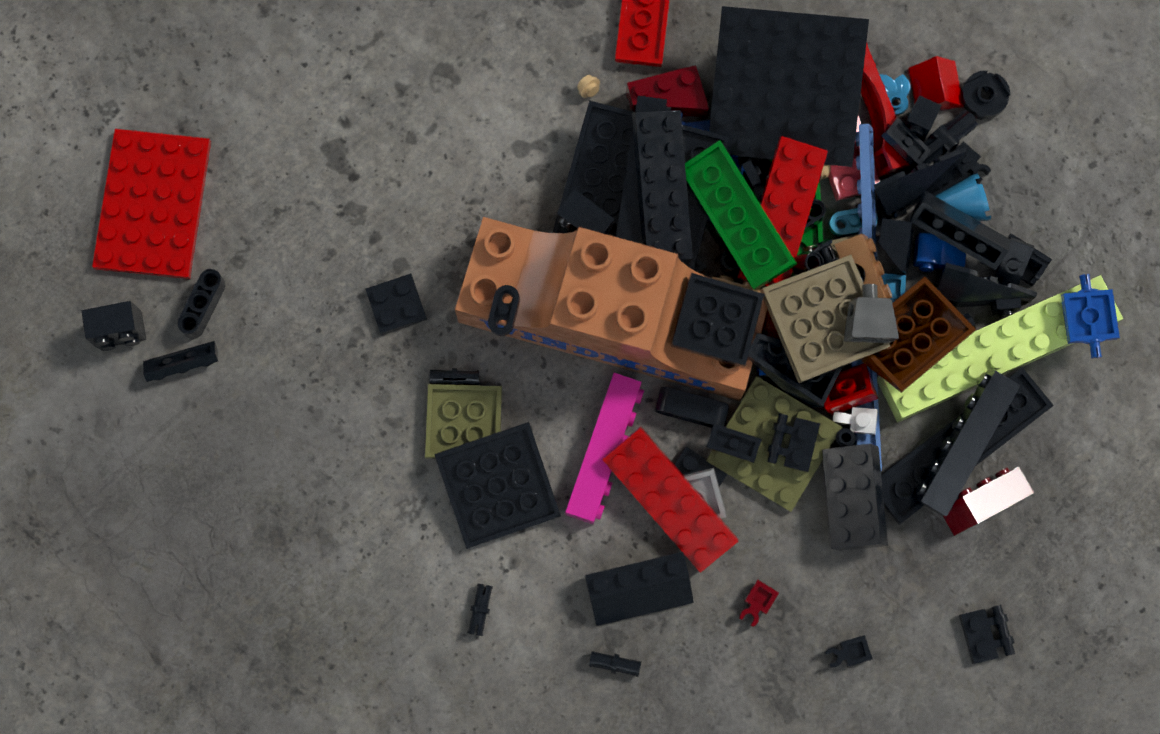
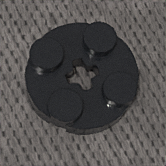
(980, 107)

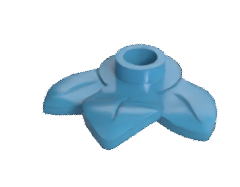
(898, 90)

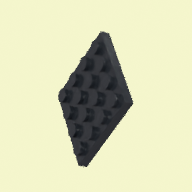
(497, 485)

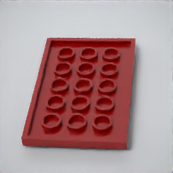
(152, 204)

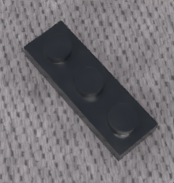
(180, 361)

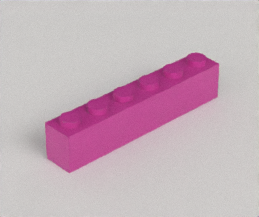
(608, 433)

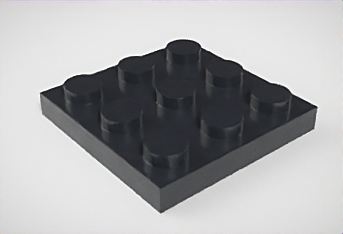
(717, 320)

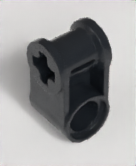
(816, 256)

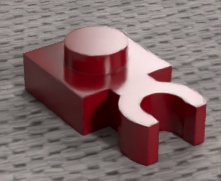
(760, 599)

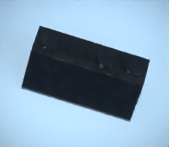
(639, 588)

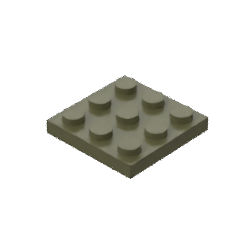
(460, 415)

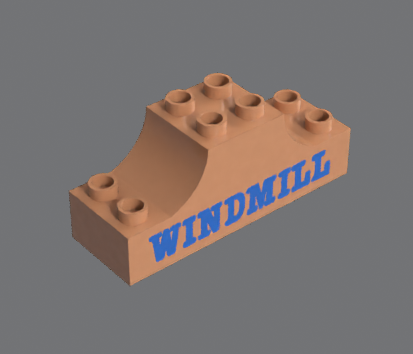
(593, 301)

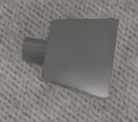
(871, 318)

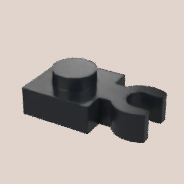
(970, 162)
(853, 652)

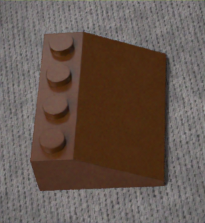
(927, 333)

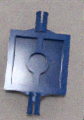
(1090, 316)

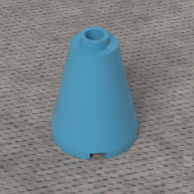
(968, 198)

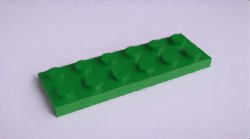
(738, 216)

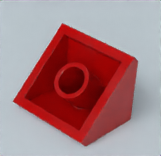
(936, 81)
(851, 390)

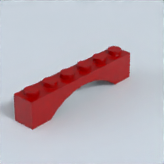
(881, 111)

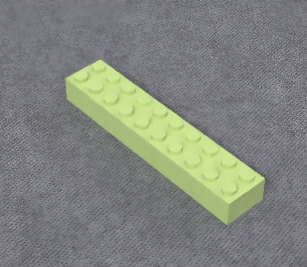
(996, 347)

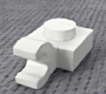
(860, 421)

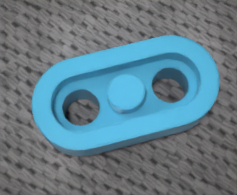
(851, 221)

